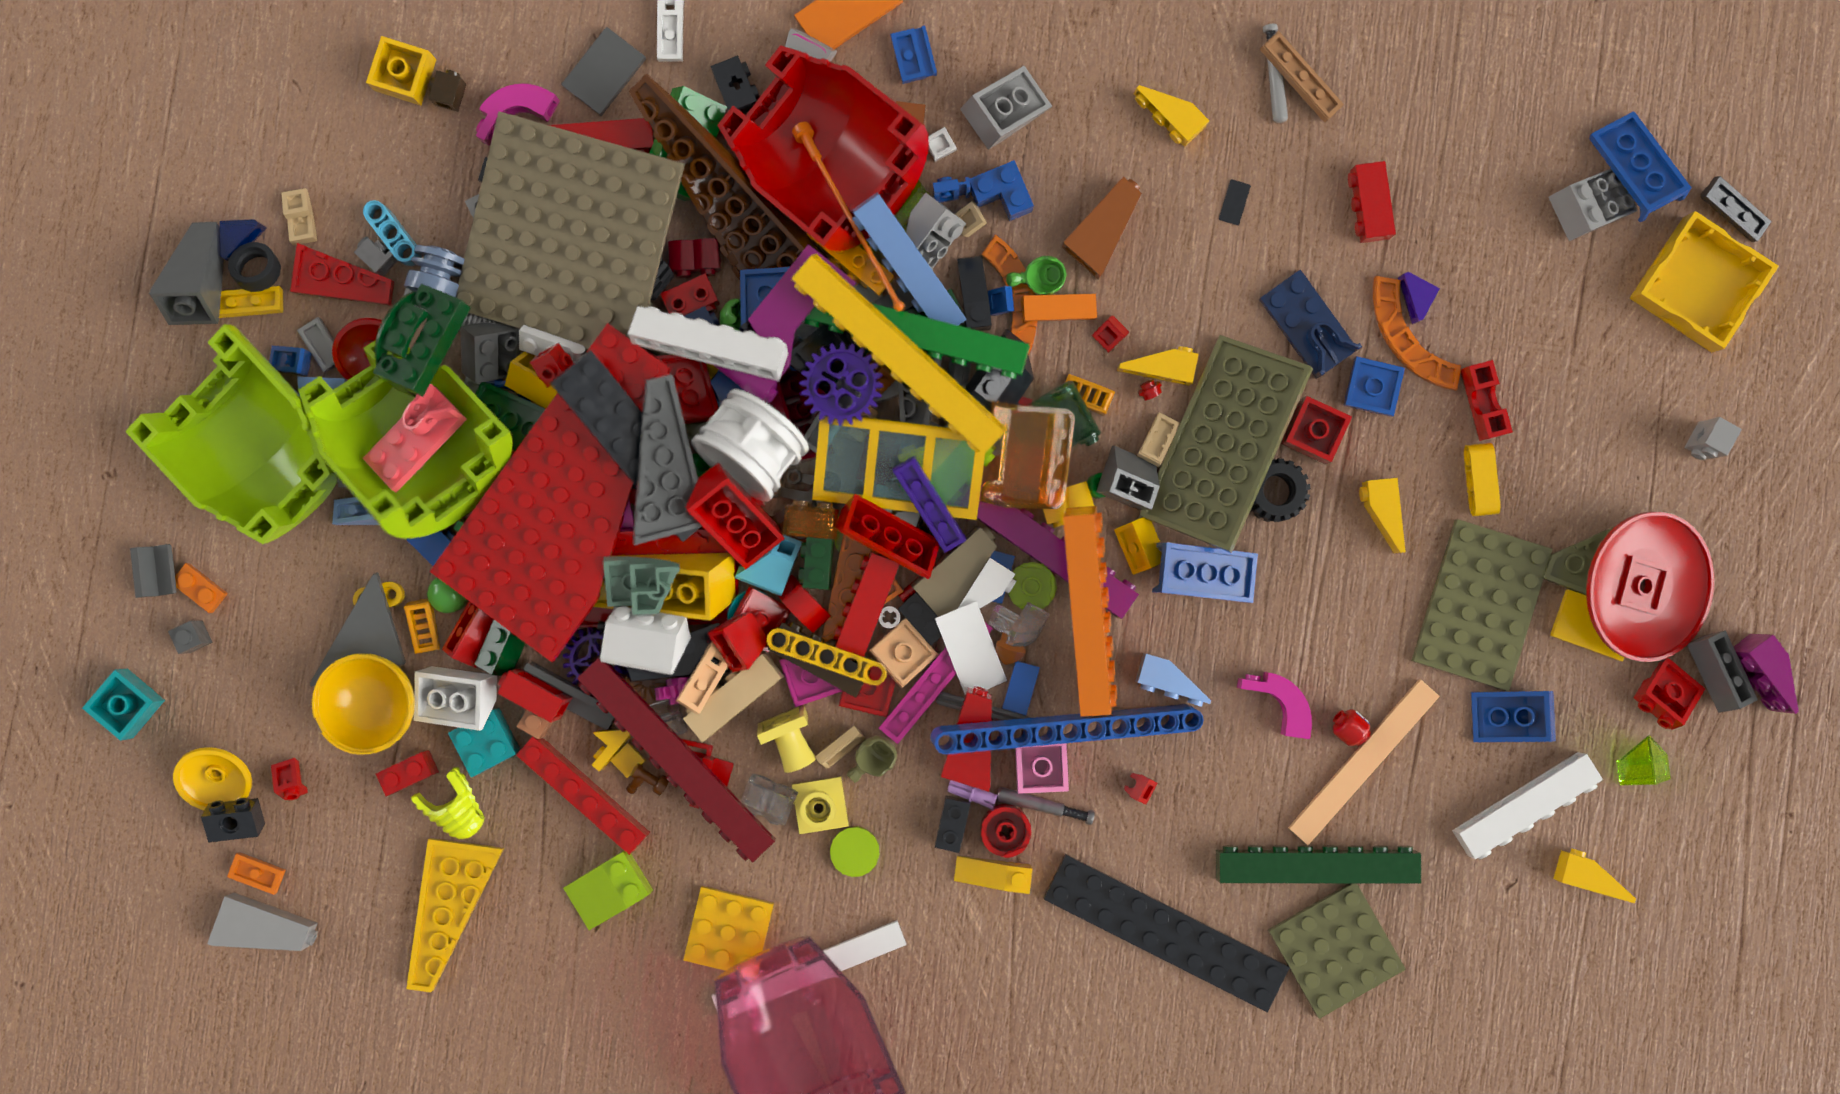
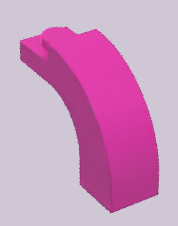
(514, 100)
(1294, 706)

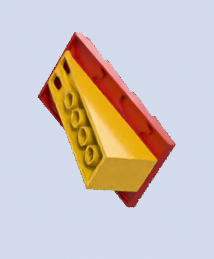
(700, 588)

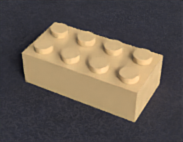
(732, 698)

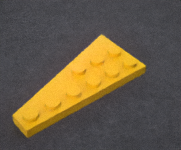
(448, 894)

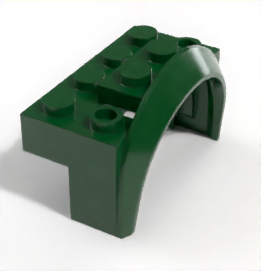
(417, 368)

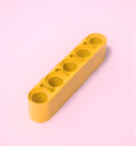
(814, 654)

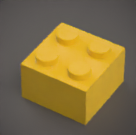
(401, 70)

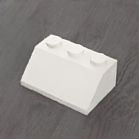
(645, 640)
(454, 697)

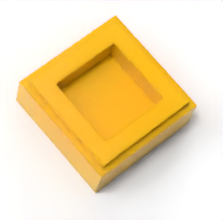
(627, 759)

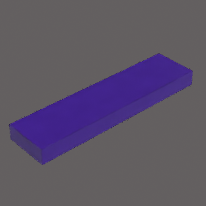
(929, 504)

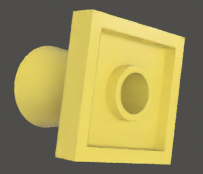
(788, 738)
(826, 792)

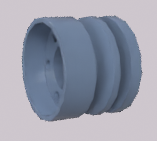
(435, 269)

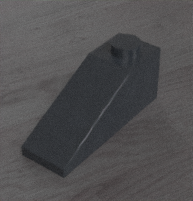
(974, 293)

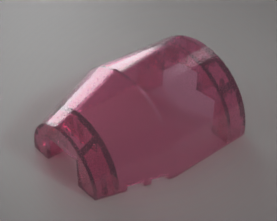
(799, 1027)

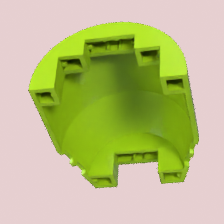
(240, 444)
(445, 488)

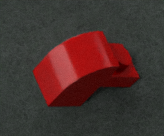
(803, 605)

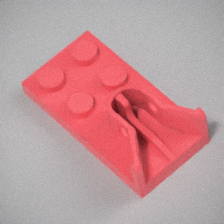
(414, 438)

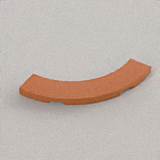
(1005, 262)
(1402, 341)

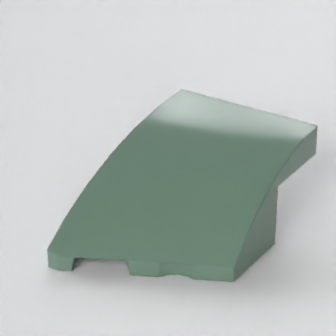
(638, 582)

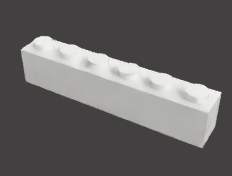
(708, 343)
(1527, 805)

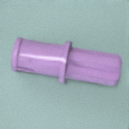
(973, 794)

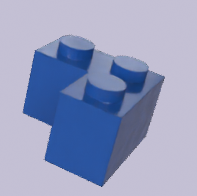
(1003, 184)

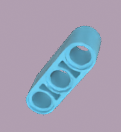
(382, 227)

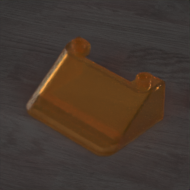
(1032, 456)

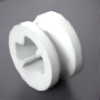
(890, 609)

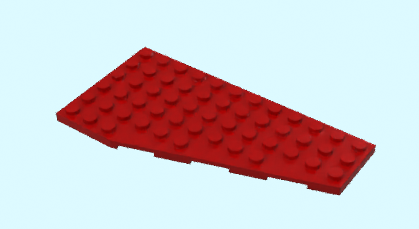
(549, 517)

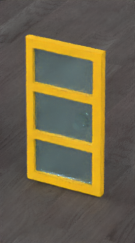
(862, 458)

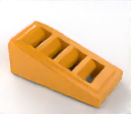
(1109, 394)
(413, 627)

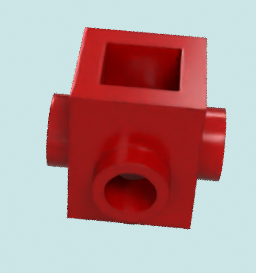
(551, 363)

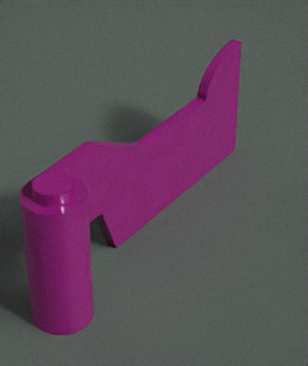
(779, 318)

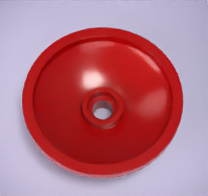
(349, 344)

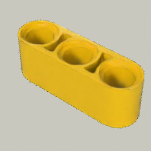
(1482, 479)

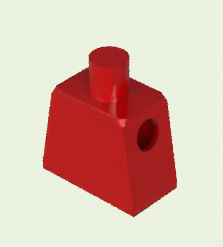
(740, 640)

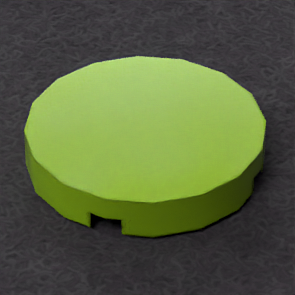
(1033, 585)
(854, 851)

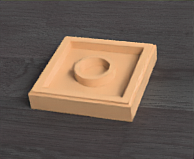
(903, 653)

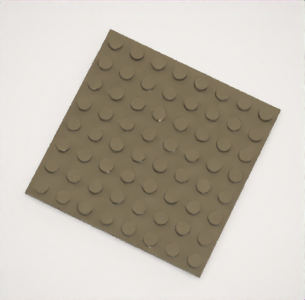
(566, 231)

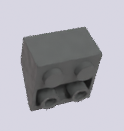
(488, 350)
(1129, 480)

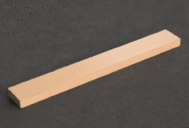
(1363, 762)

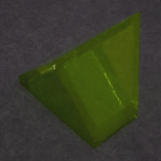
(1644, 764)

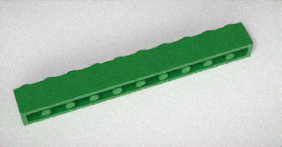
(948, 340)

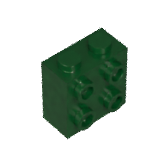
(818, 563)

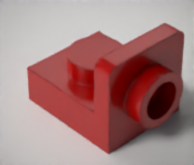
(287, 780)

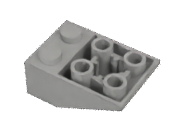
(1592, 204)
(933, 229)

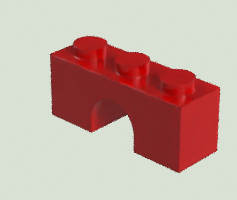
(1480, 386)

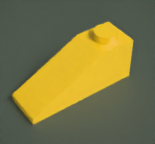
(1170, 366)
(1383, 504)
(1585, 873)
(994, 874)

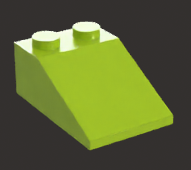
(608, 889)

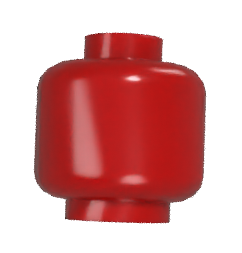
(1351, 727)

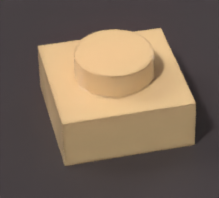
(973, 217)

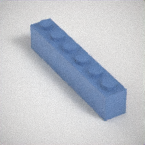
(906, 261)

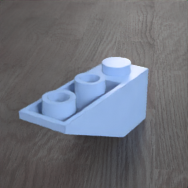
(1164, 675)

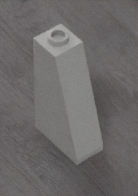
(260, 926)

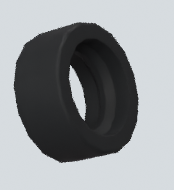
(243, 255)

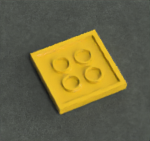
(727, 928)

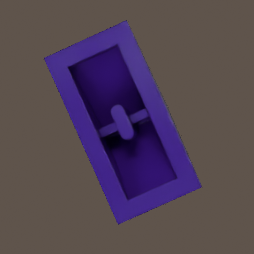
(1417, 295)

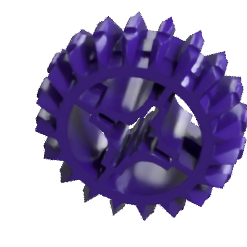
(575, 663)

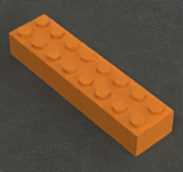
(1088, 611)

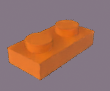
(199, 588)
(256, 873)

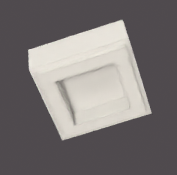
(941, 144)

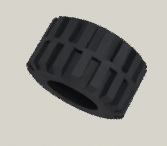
(1297, 493)

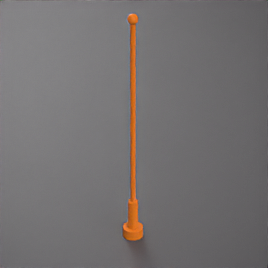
(803, 134)

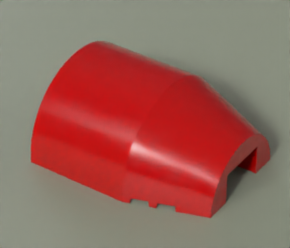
(859, 131)

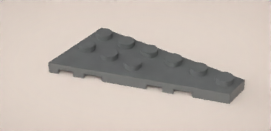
(664, 467)

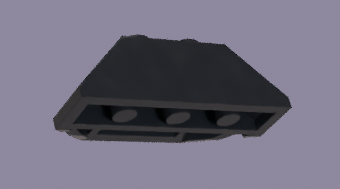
(993, 387)

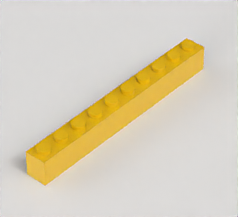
(899, 353)

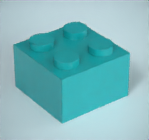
(123, 704)
(485, 747)

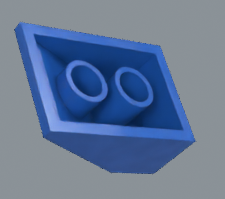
(1513, 716)

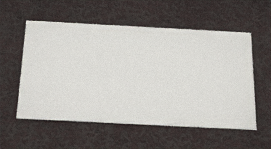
(971, 647)

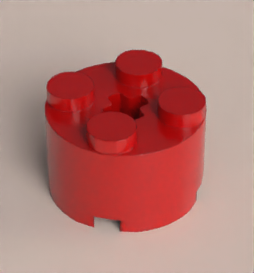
(1019, 835)

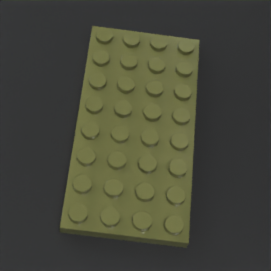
(1227, 442)

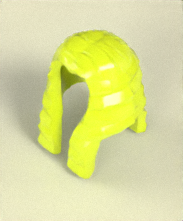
(458, 817)

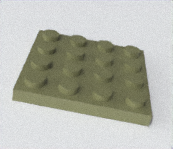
(1336, 949)

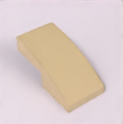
(299, 216)

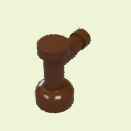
(640, 775)

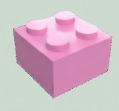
(1041, 769)

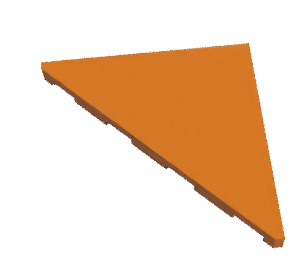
(846, 571)

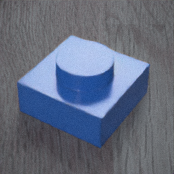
(1001, 300)

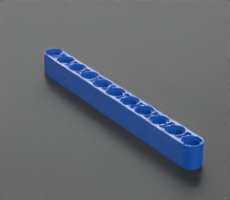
(1056, 724)

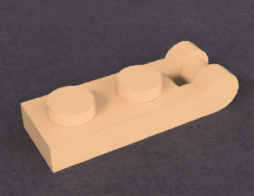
(702, 680)

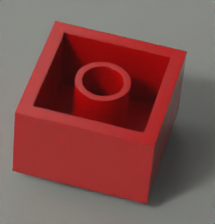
(1316, 430)

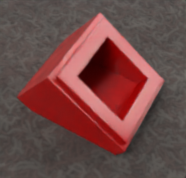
(1110, 333)

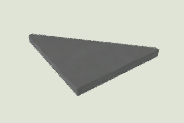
(366, 630)

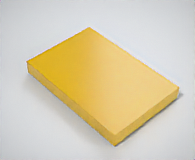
(1576, 628)

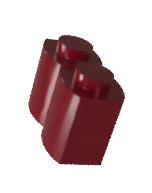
(694, 257)

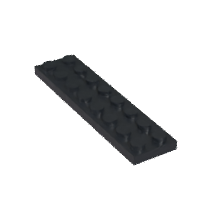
(605, 412)

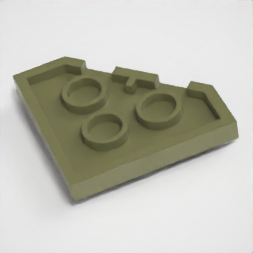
(1572, 564)

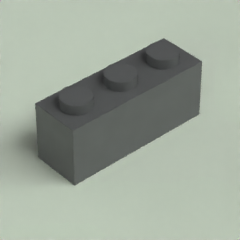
(1722, 671)

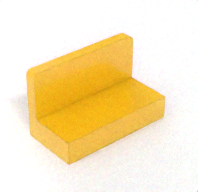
(1139, 544)

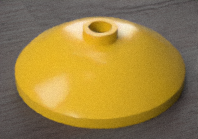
(202, 784)

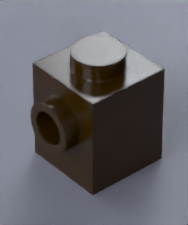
(447, 90)

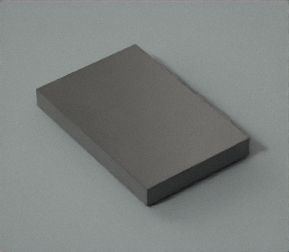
(603, 71)

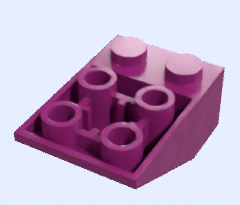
(1768, 671)

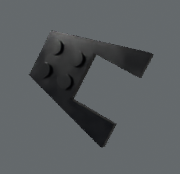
(812, 344)

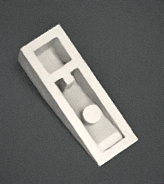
(990, 584)

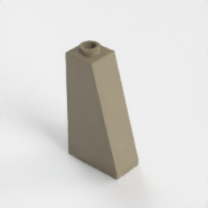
(956, 572)

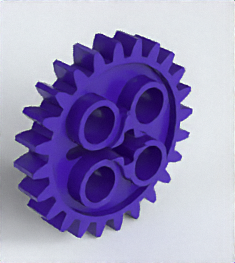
(853, 364)

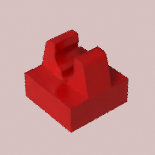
(1143, 788)

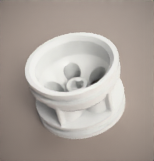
(750, 443)

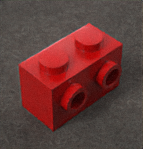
(691, 296)

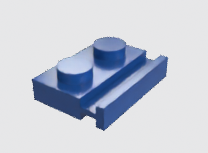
(913, 54)
(949, 190)

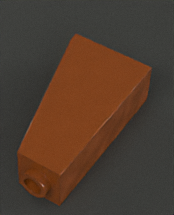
(1101, 230)

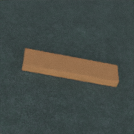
(1301, 76)

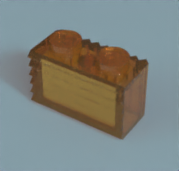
(810, 521)

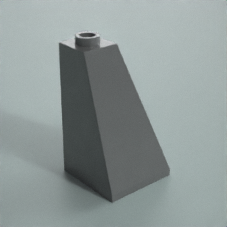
(192, 278)

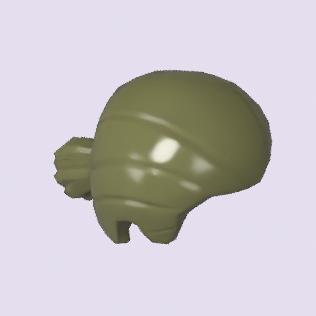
(873, 757)

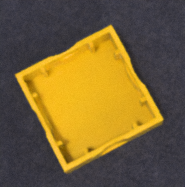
(1703, 282)

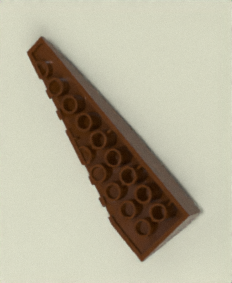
(742, 220)

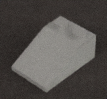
(1005, 107)

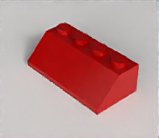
(733, 516)
(888, 535)

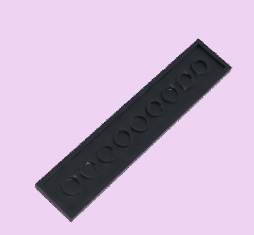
(1166, 933)

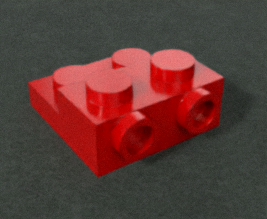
(1669, 695)

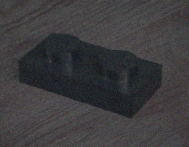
(921, 617)

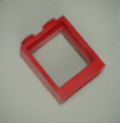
(534, 694)

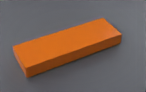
(1059, 307)

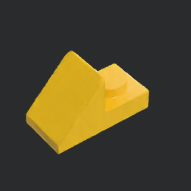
(614, 740)

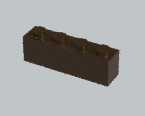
(838, 680)

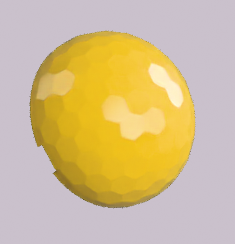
(363, 703)

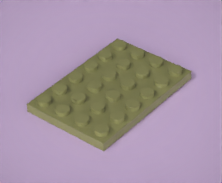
(1481, 605)

